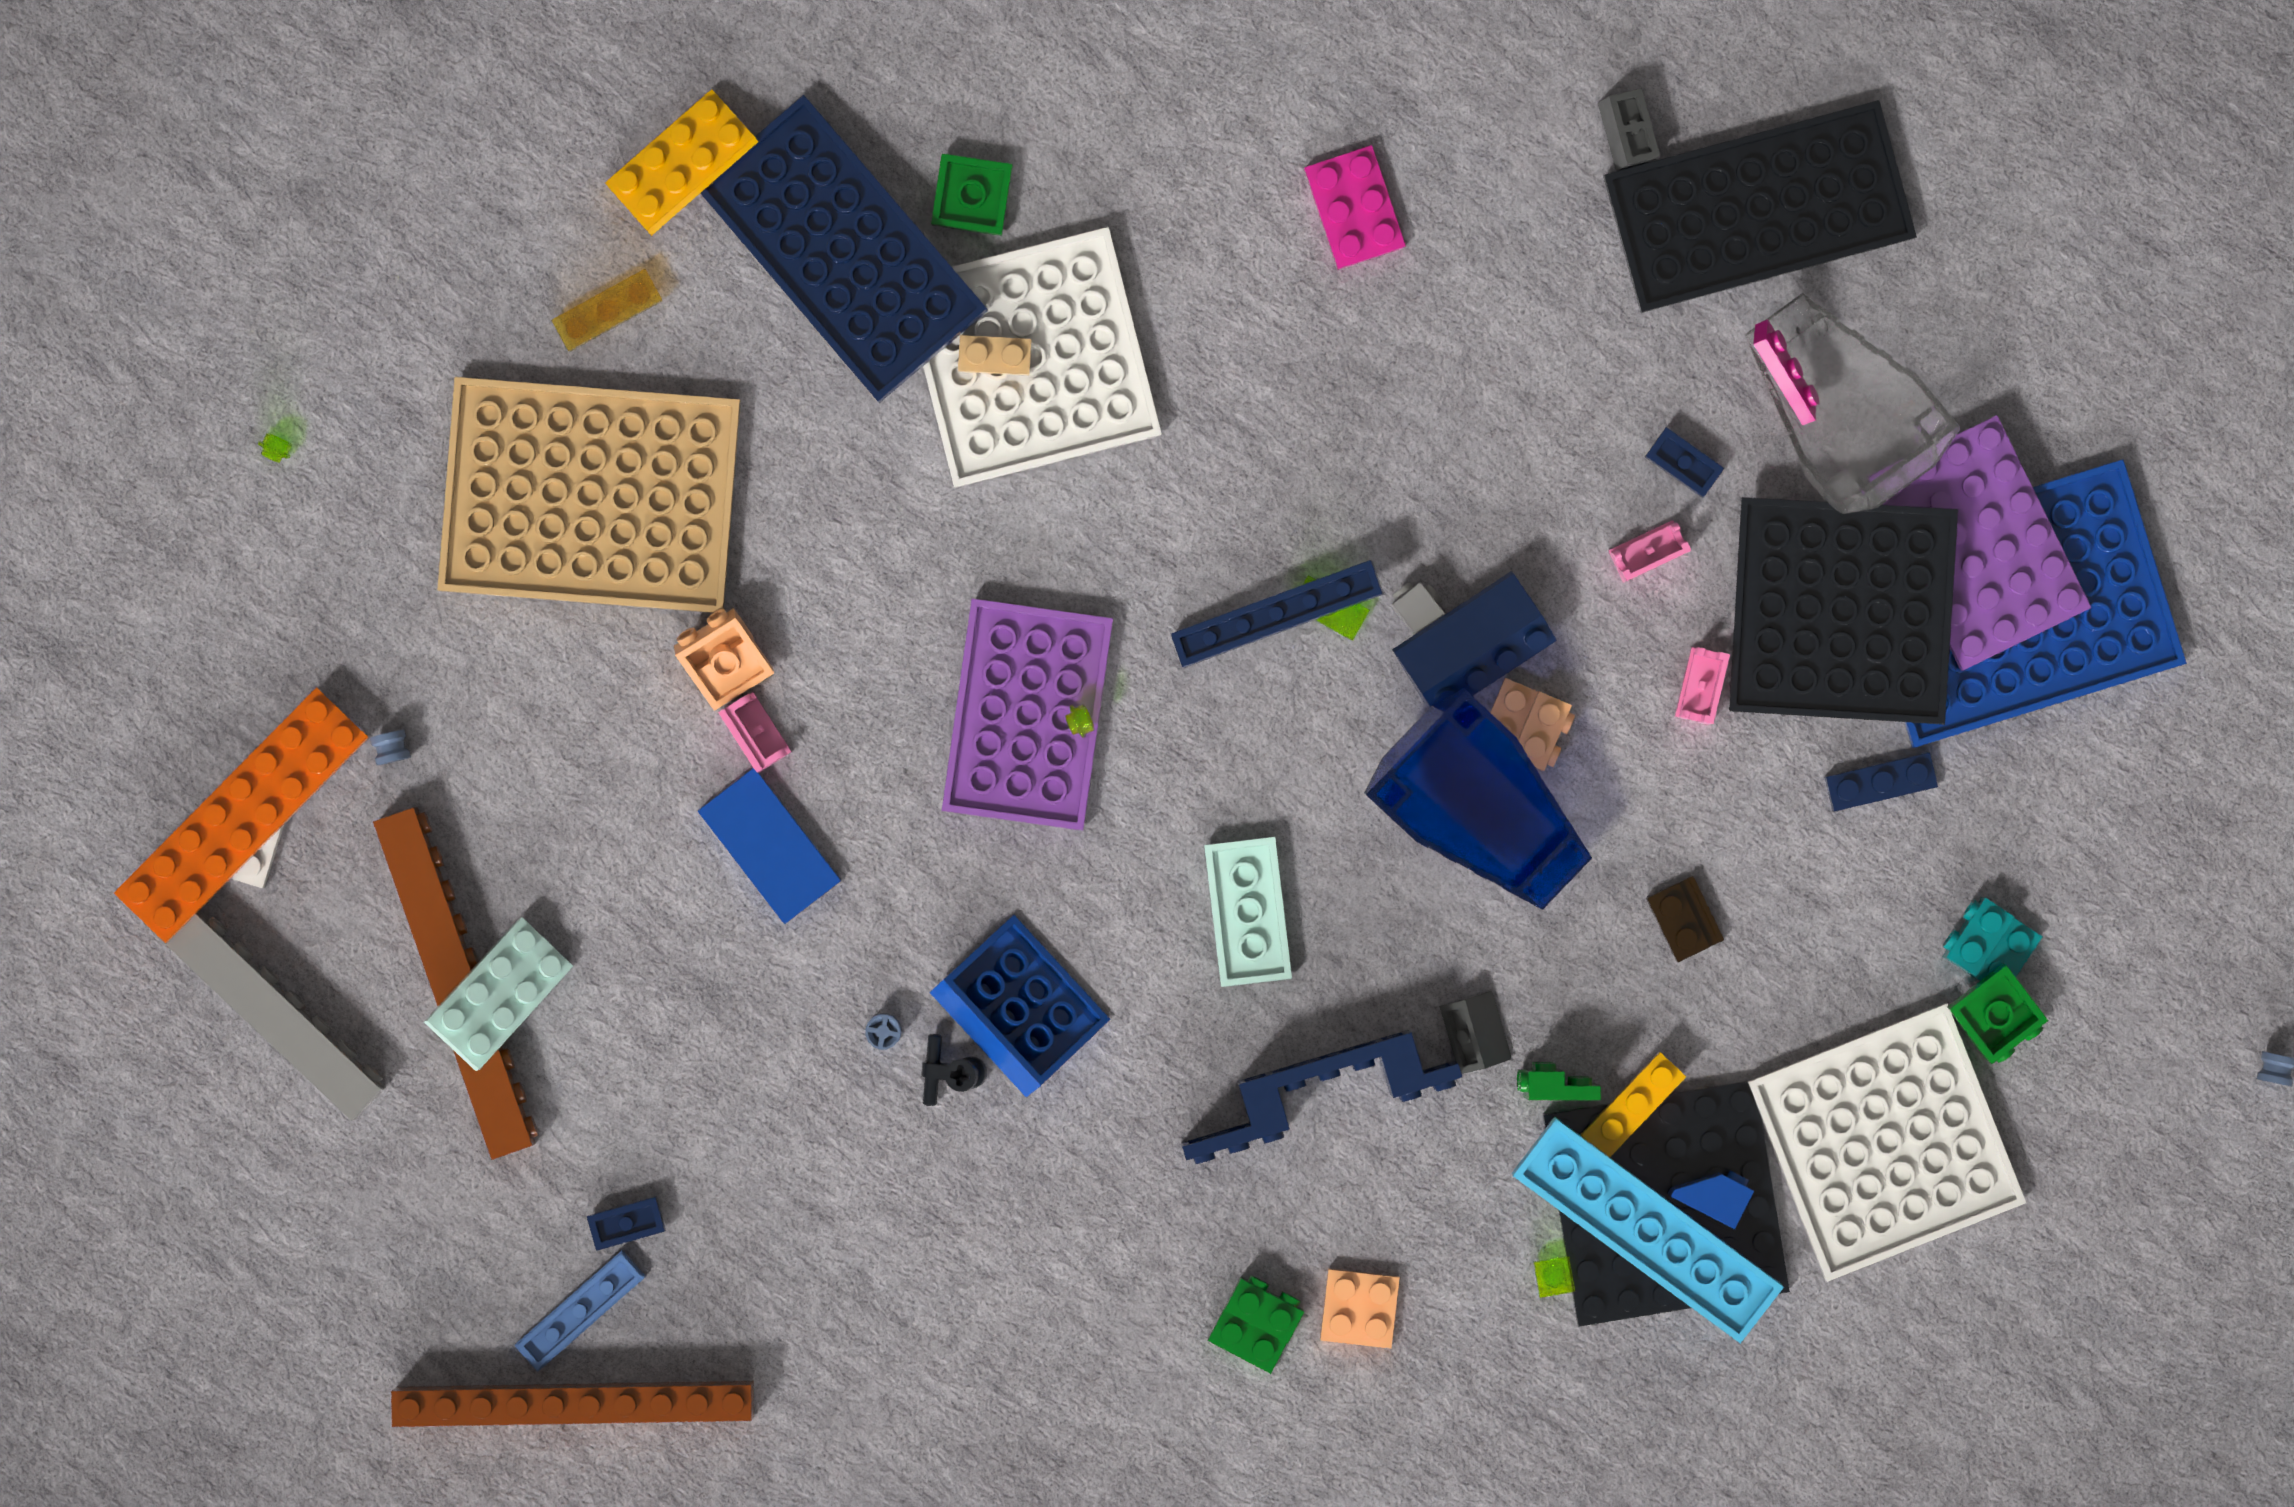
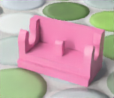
(1649, 550)
(1702, 685)
(755, 732)

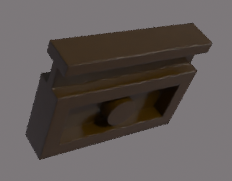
(1685, 919)

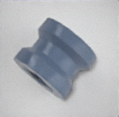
(390, 747)
(882, 1032)
(2276, 1069)

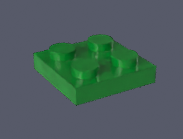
(971, 194)

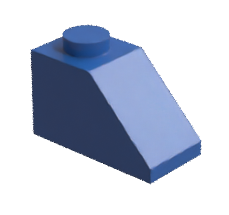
(1716, 1196)

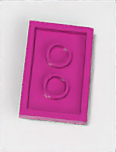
(1354, 207)

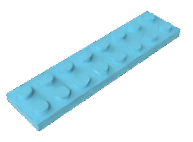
(1647, 1230)

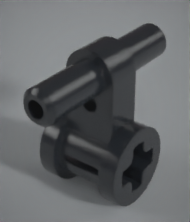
(951, 1072)

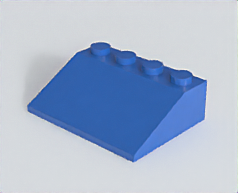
(1020, 1006)

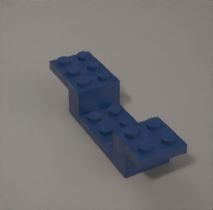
(1265, 1109)

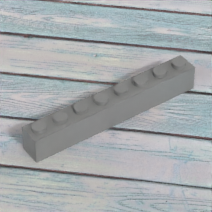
(276, 1015)

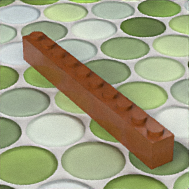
(446, 963)
(572, 1403)

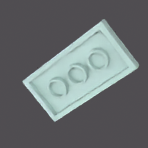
(1248, 911)
(498, 994)

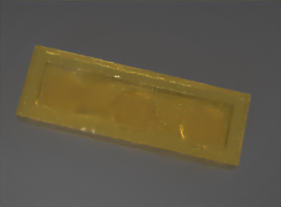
(607, 310)

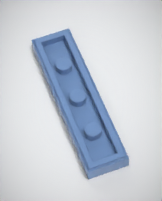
(580, 1310)

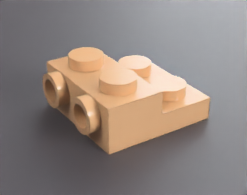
(722, 658)
(1534, 720)

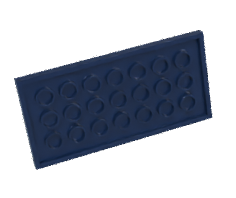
(843, 250)

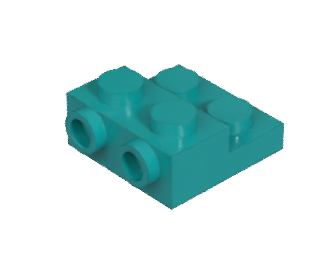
(1989, 939)

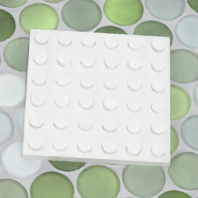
(1085, 363)
(1886, 1142)

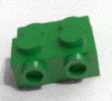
(1998, 1014)
(1548, 1083)
(1256, 1323)

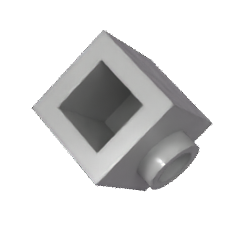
(1417, 606)

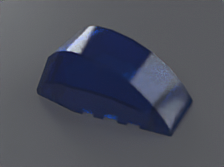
(1478, 800)

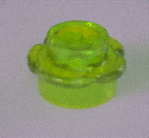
(275, 447)
(1080, 720)

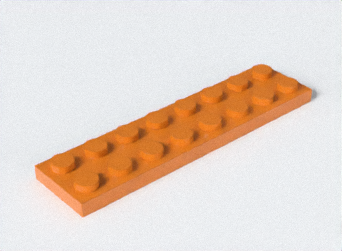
(241, 815)

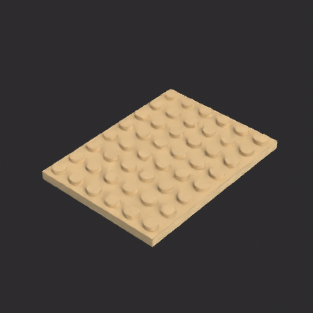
(588, 495)

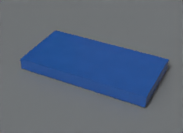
(769, 846)

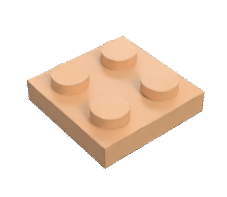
(1359, 1308)

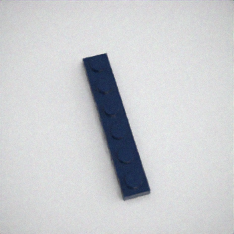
(1277, 613)

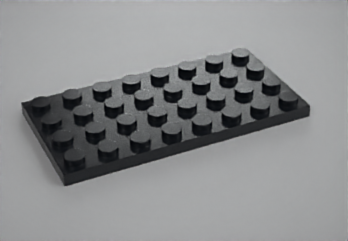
(1759, 206)

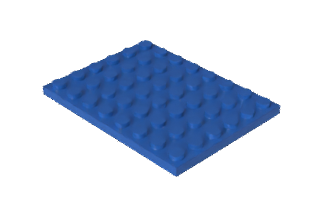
(2113, 642)

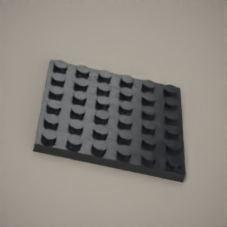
(1843, 611)
(1679, 1142)

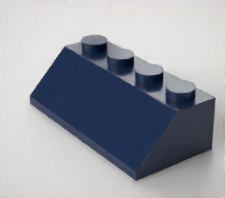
(1475, 642)

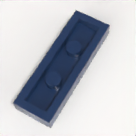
(1881, 782)

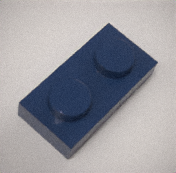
(1684, 462)
(626, 1223)

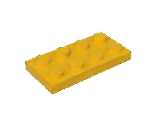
(681, 162)

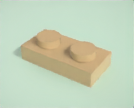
(994, 355)

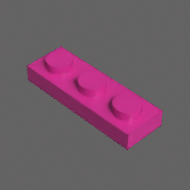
(1786, 371)

